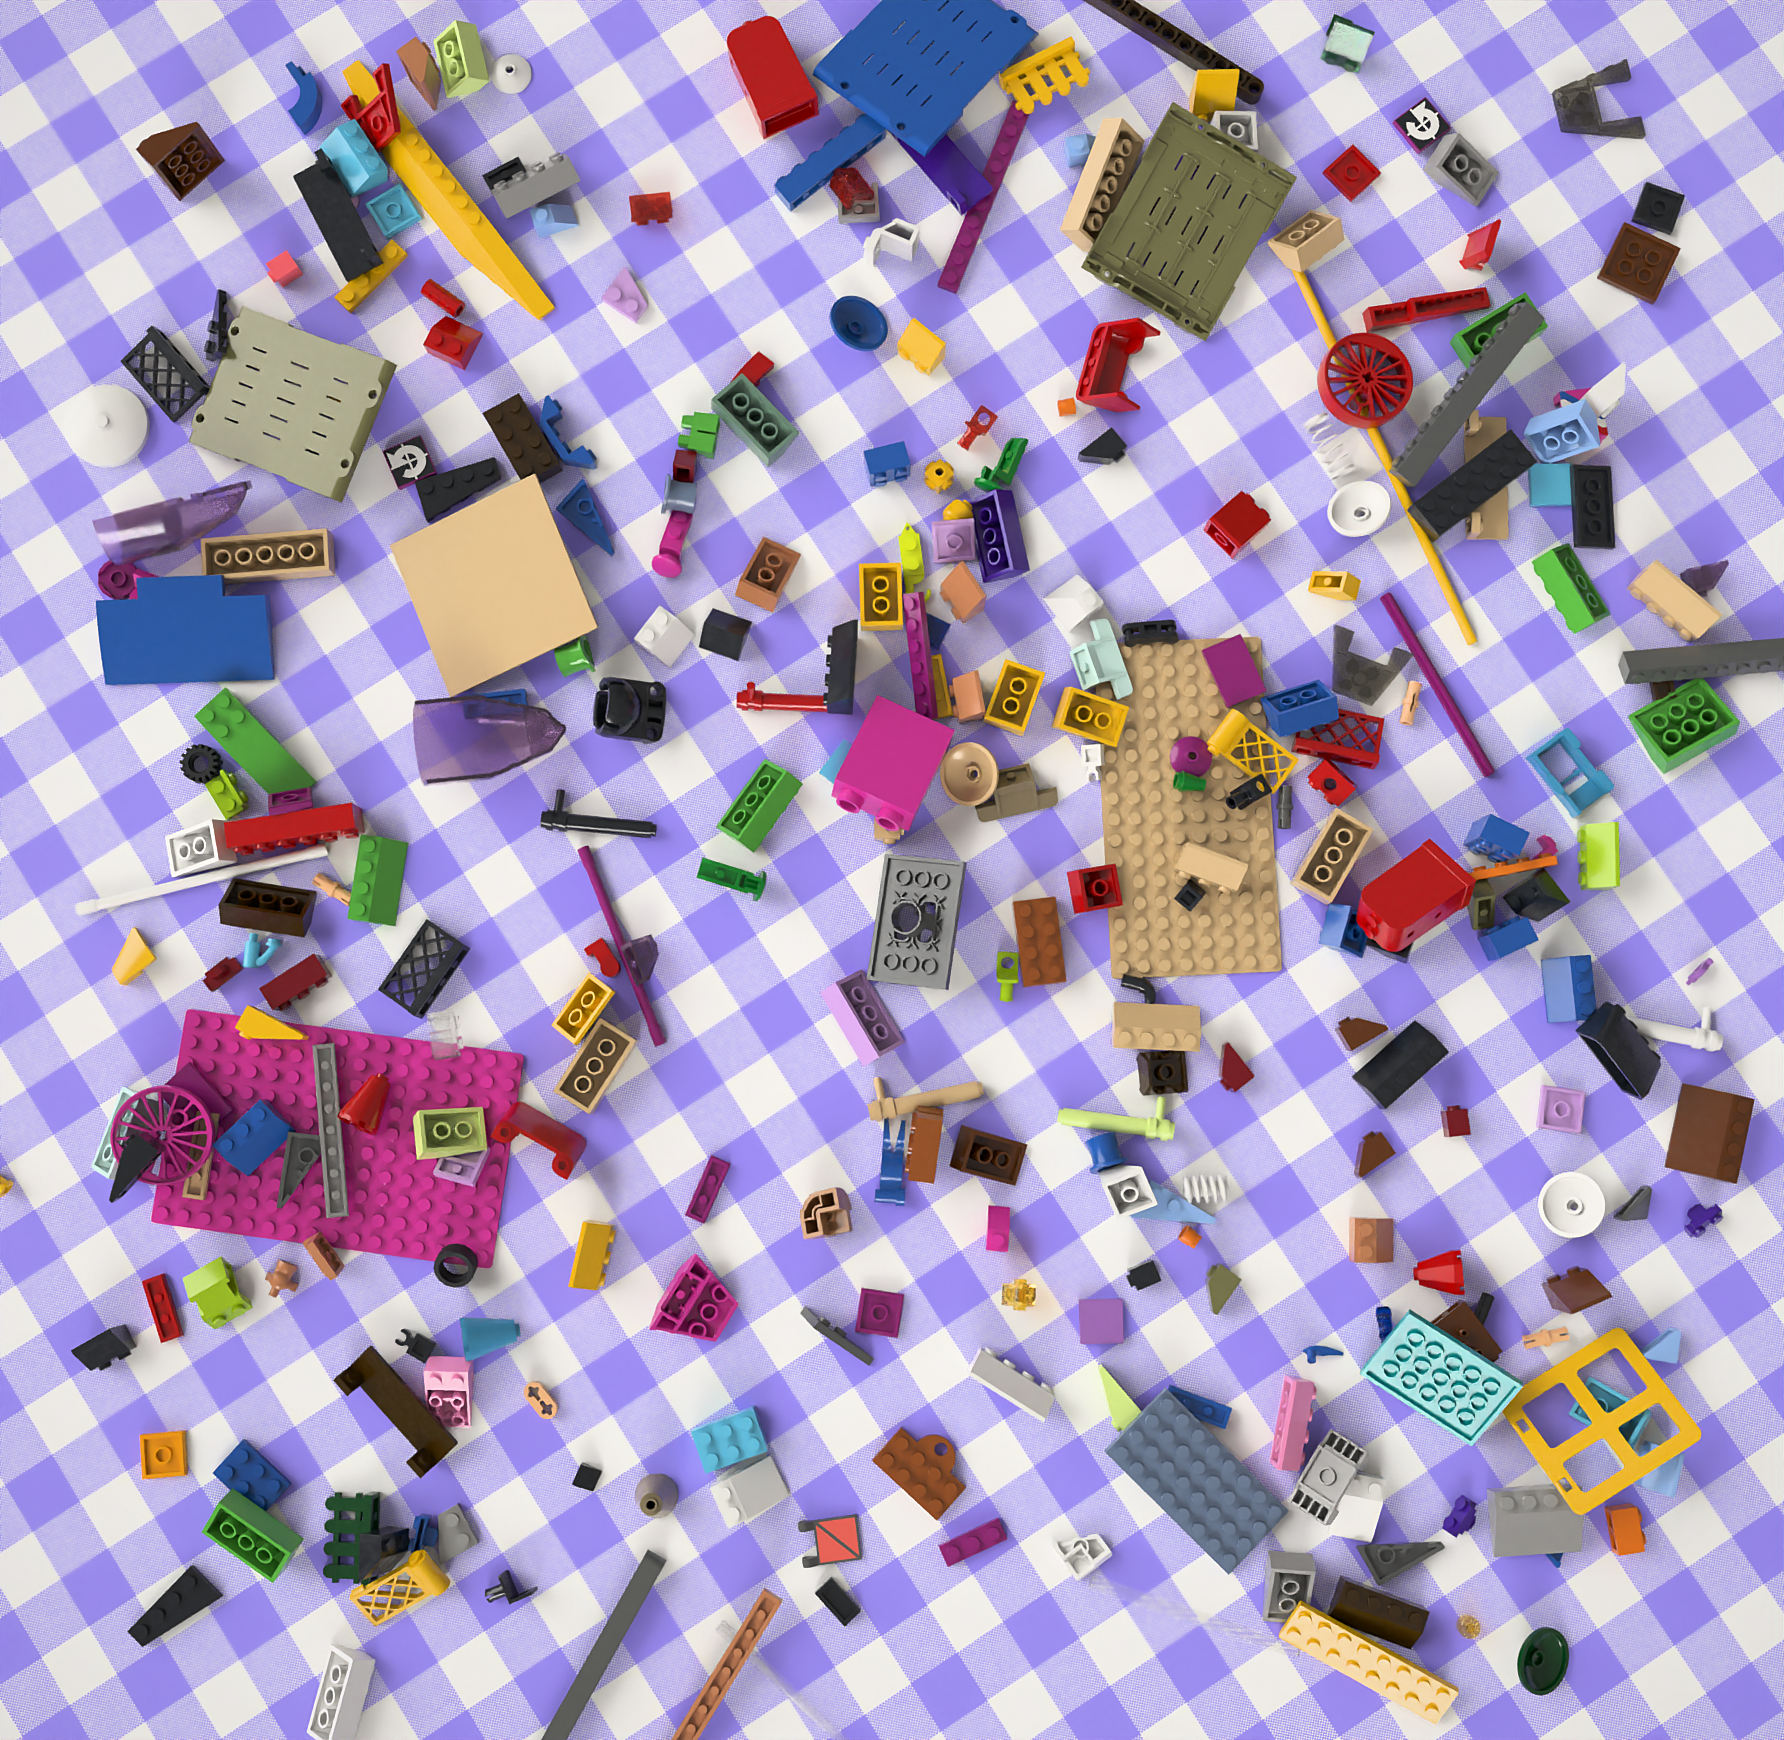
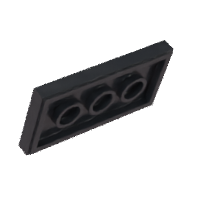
(1592, 506)

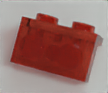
(850, 186)
(651, 207)

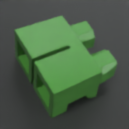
(703, 433)

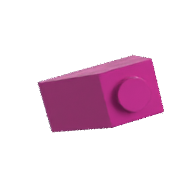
(998, 1228)

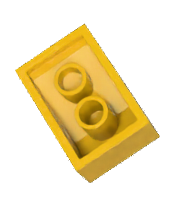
(1213, 92)
(1090, 716)

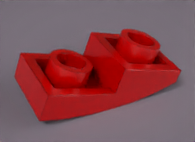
(756, 368)

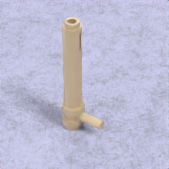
(890, 1107)

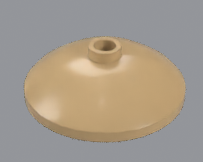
(958, 774)

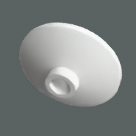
(511, 82)

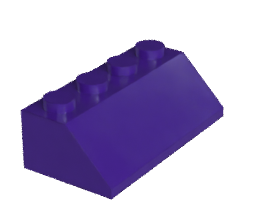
(998, 536)

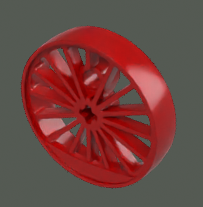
(1365, 380)

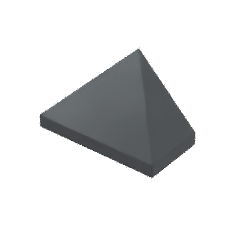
(1637, 1206)

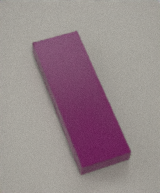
(707, 1189)

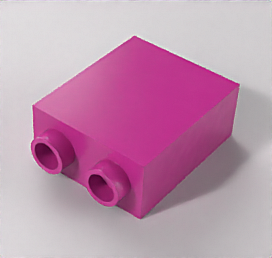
(891, 764)

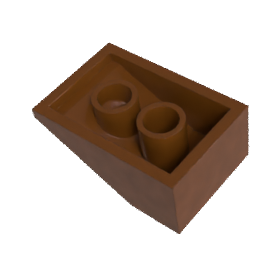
(988, 1155)
(1574, 1290)

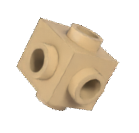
(887, 837)

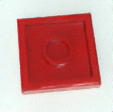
(1351, 173)

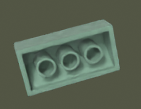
(754, 419)

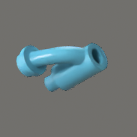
(252, 951)

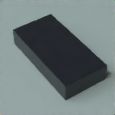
(837, 1601)

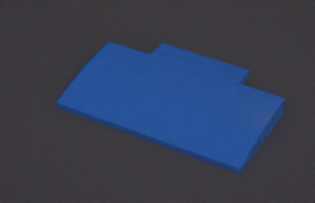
(185, 633)

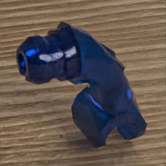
(1384, 1320)

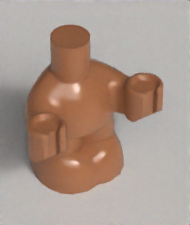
(281, 1278)

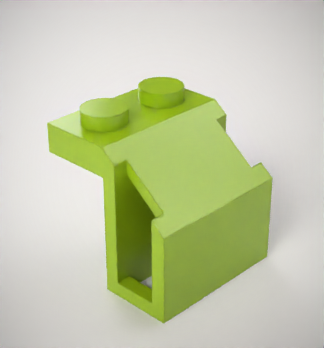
(216, 1293)

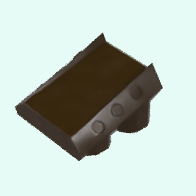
(1162, 1072)

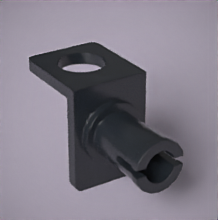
(1248, 793)
(507, 1589)

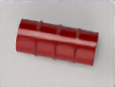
(442, 298)

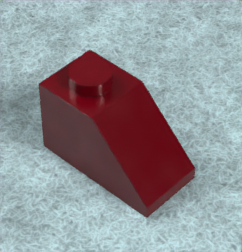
(1232, 1069)

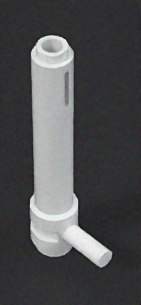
(1696, 1038)

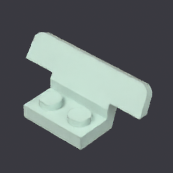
(1101, 661)

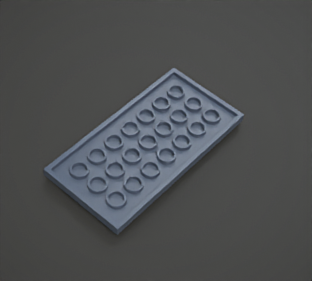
(1196, 1480)

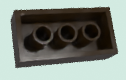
(522, 439)

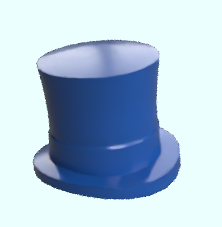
(1104, 1152)

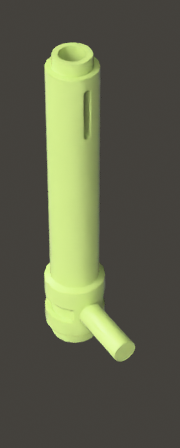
(1150, 1127)

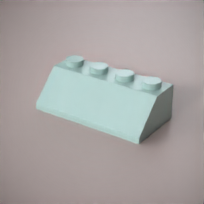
(104, 1159)

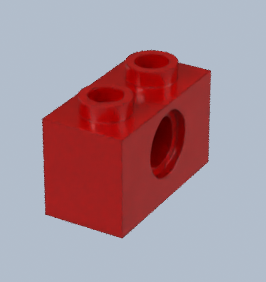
(1326, 770)

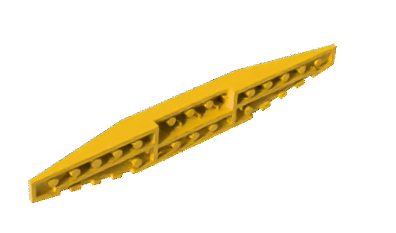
(451, 205)

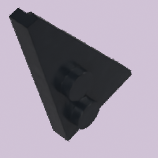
(217, 329)

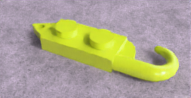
(912, 560)

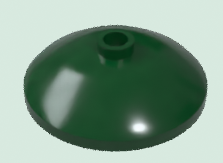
(1543, 1661)

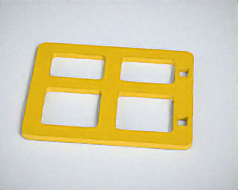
(1603, 1424)

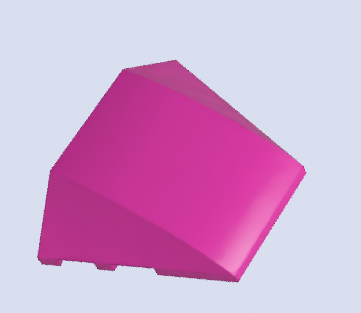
(694, 1303)

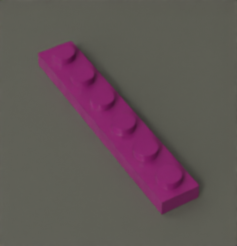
(920, 654)

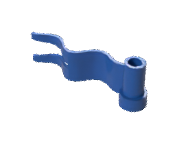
(891, 1168)

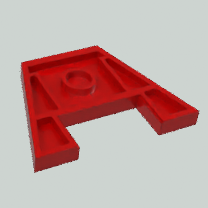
(380, 117)

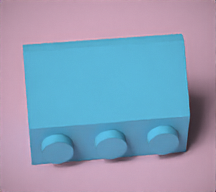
(355, 159)

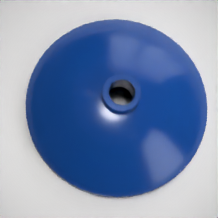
(858, 323)

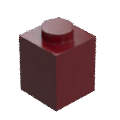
(685, 466)
(1455, 1121)

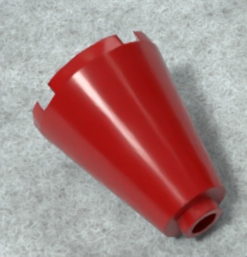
(367, 1105)

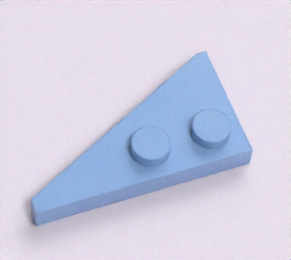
(1172, 1208)

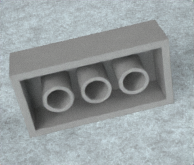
(535, 185)

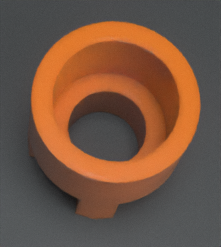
(1066, 407)
(1189, 1237)

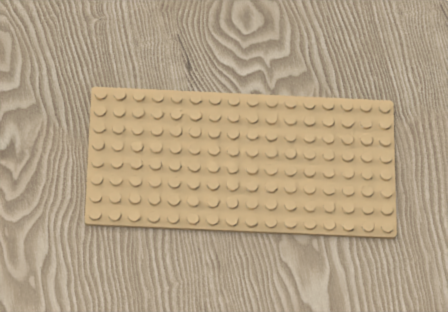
(1152, 821)

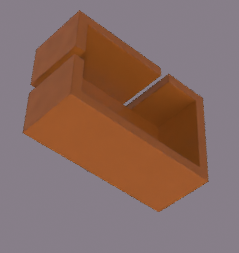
(924, 1144)

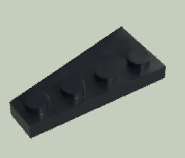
(455, 486)

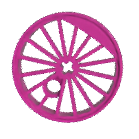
(170, 1126)

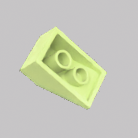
(449, 1132)

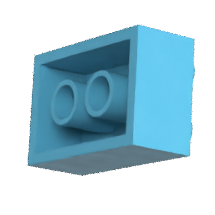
(730, 1439)

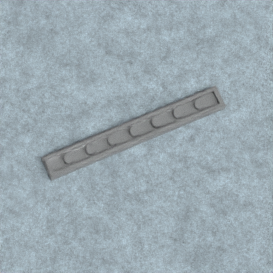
(330, 1130)

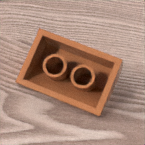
(421, 70)

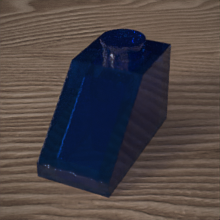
(937, 631)

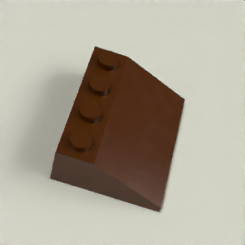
(181, 157)
(1709, 1133)

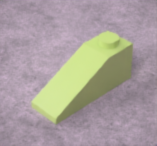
(1120, 1405)

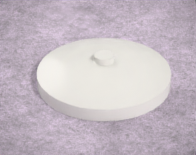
(107, 425)

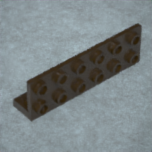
(401, 1407)

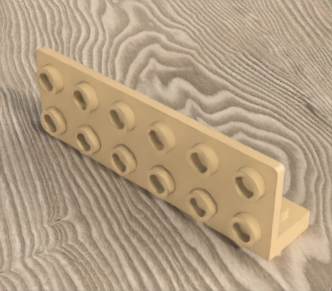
(1490, 519)

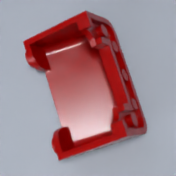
(544, 1131)

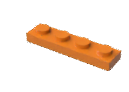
(1522, 865)

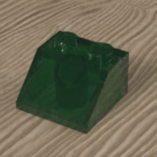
(1347, 45)

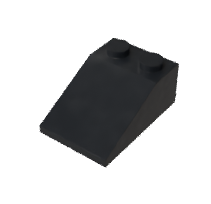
(134, 1161)

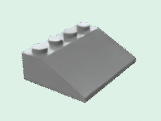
(1532, 1521)

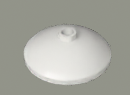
(1357, 500)
(1559, 1196)

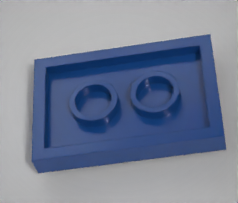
(252, 1475)

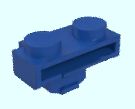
(424, 1534)

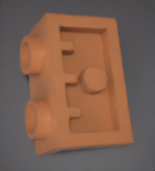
(324, 1255)

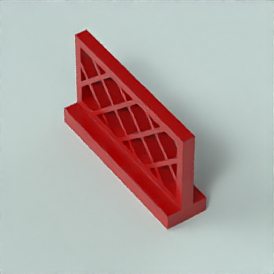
(1339, 752)

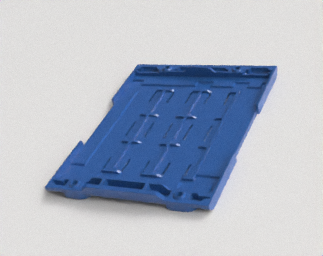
(888, 104)

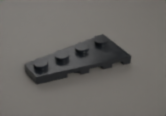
(181, 1601)

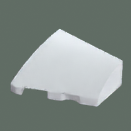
(1082, 1554)

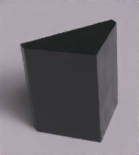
(724, 634)

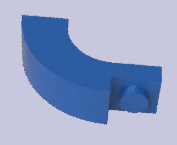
(309, 105)

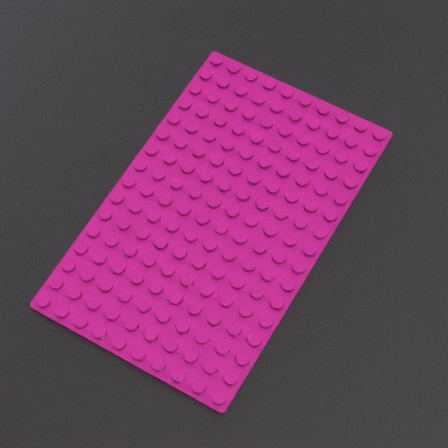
(391, 1194)

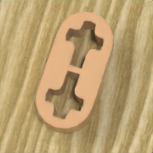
(537, 1404)

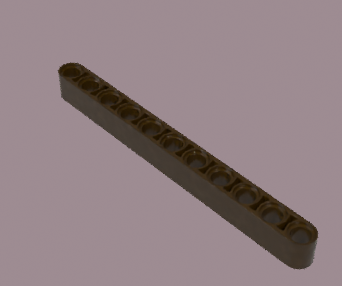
(1178, 39)

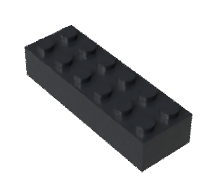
(1472, 485)

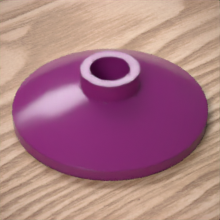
(1180, 760)

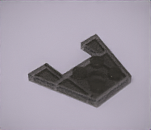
(1359, 676)

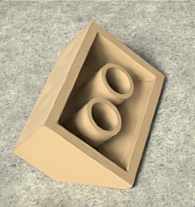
(1307, 240)
(1210, 868)

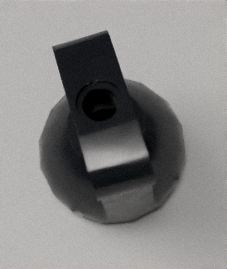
(629, 710)

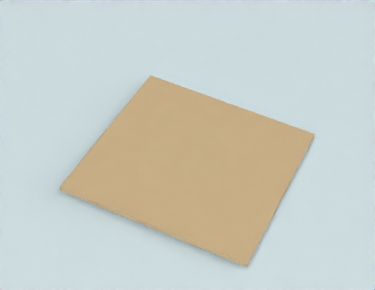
(493, 586)

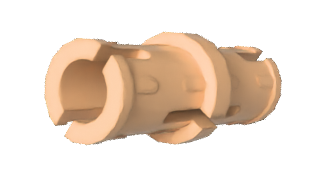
(1410, 703)
(332, 888)
(1545, 1337)

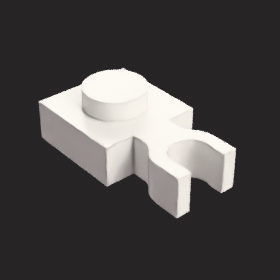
(1093, 758)

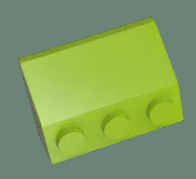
(1599, 856)

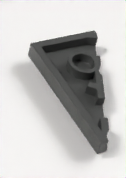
(299, 1156)
(1392, 1559)

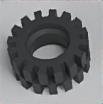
(195, 752)

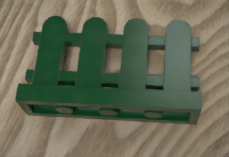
(364, 1506)

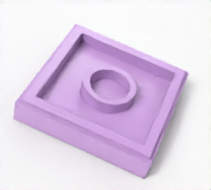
(953, 540)
(1560, 1109)

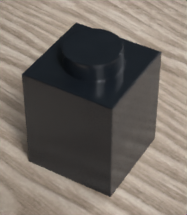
(1143, 1275)

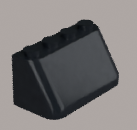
(1621, 1049)

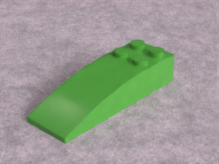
(252, 744)

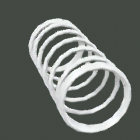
(1315, 421)

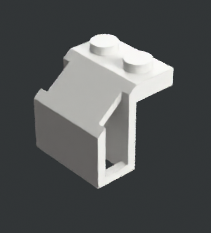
(896, 238)

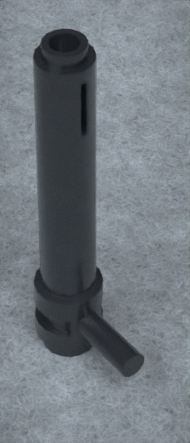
(594, 824)

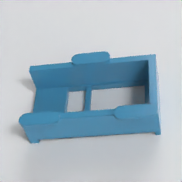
(1585, 795)

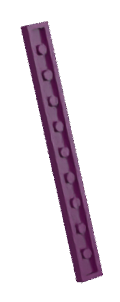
(978, 214)

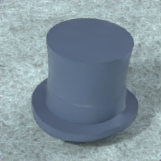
(679, 496)

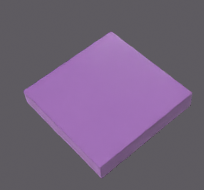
(1101, 1321)

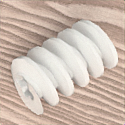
(1206, 1189)

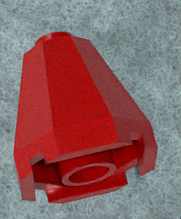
(1441, 1272)

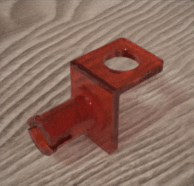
(975, 428)

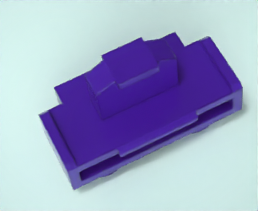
(1702, 1218)
(1461, 1517)

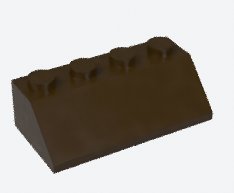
(267, 907)
(1378, 1612)

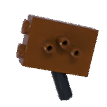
(1469, 1326)

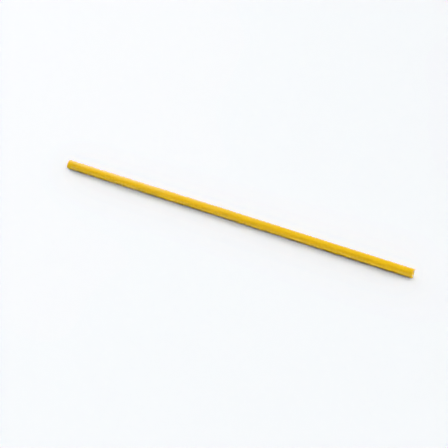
(1386, 460)

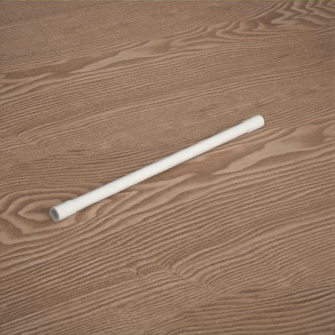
(97, 904)

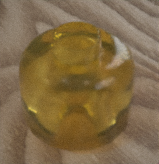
(1468, 1626)

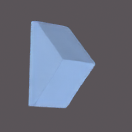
(1664, 1347)

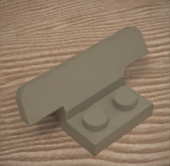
(1016, 795)

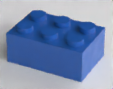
(1496, 839)

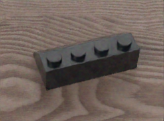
(842, 668)
(1400, 1064)

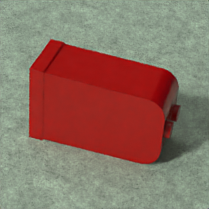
(770, 76)
(1413, 897)

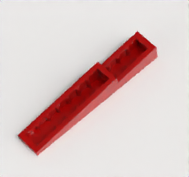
(1425, 308)

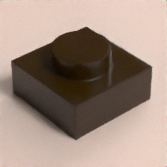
(1661, 689)

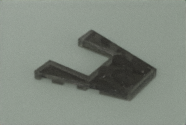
(1579, 109)

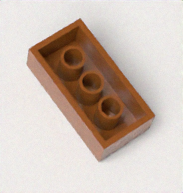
(1039, 942)

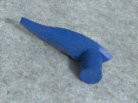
(1316, 1350)

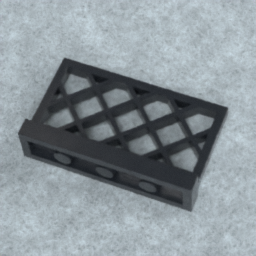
(175, 359)
(436, 981)

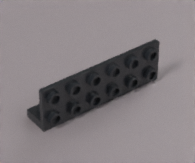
(337, 218)

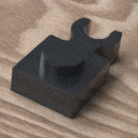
(418, 1346)

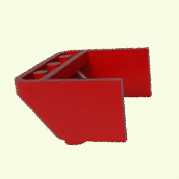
(1107, 361)

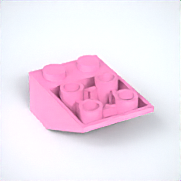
(449, 1390)

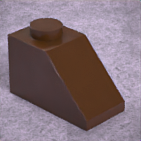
(1358, 1031)
(1372, 1153)

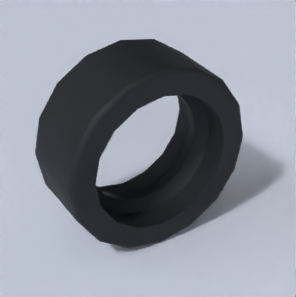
(448, 1278)

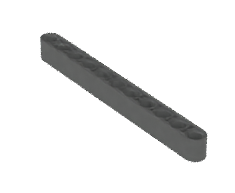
(605, 1647)

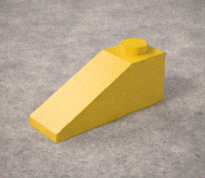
(261, 1025)

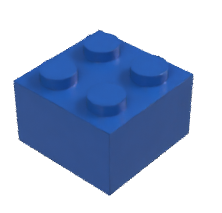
(887, 464)
(1507, 939)

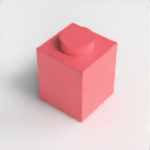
(283, 269)

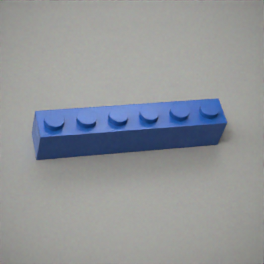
(820, 165)

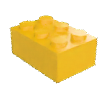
(880, 596)
(1014, 697)

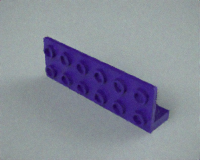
(951, 173)

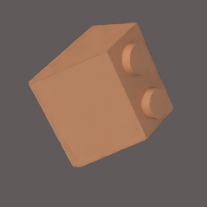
(968, 697)
(1370, 1240)

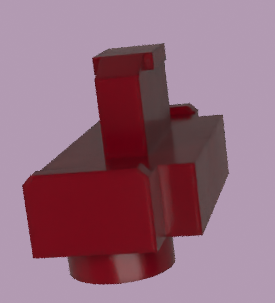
(222, 973)

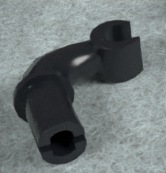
(1142, 985)

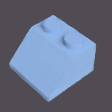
(1665, 1477)

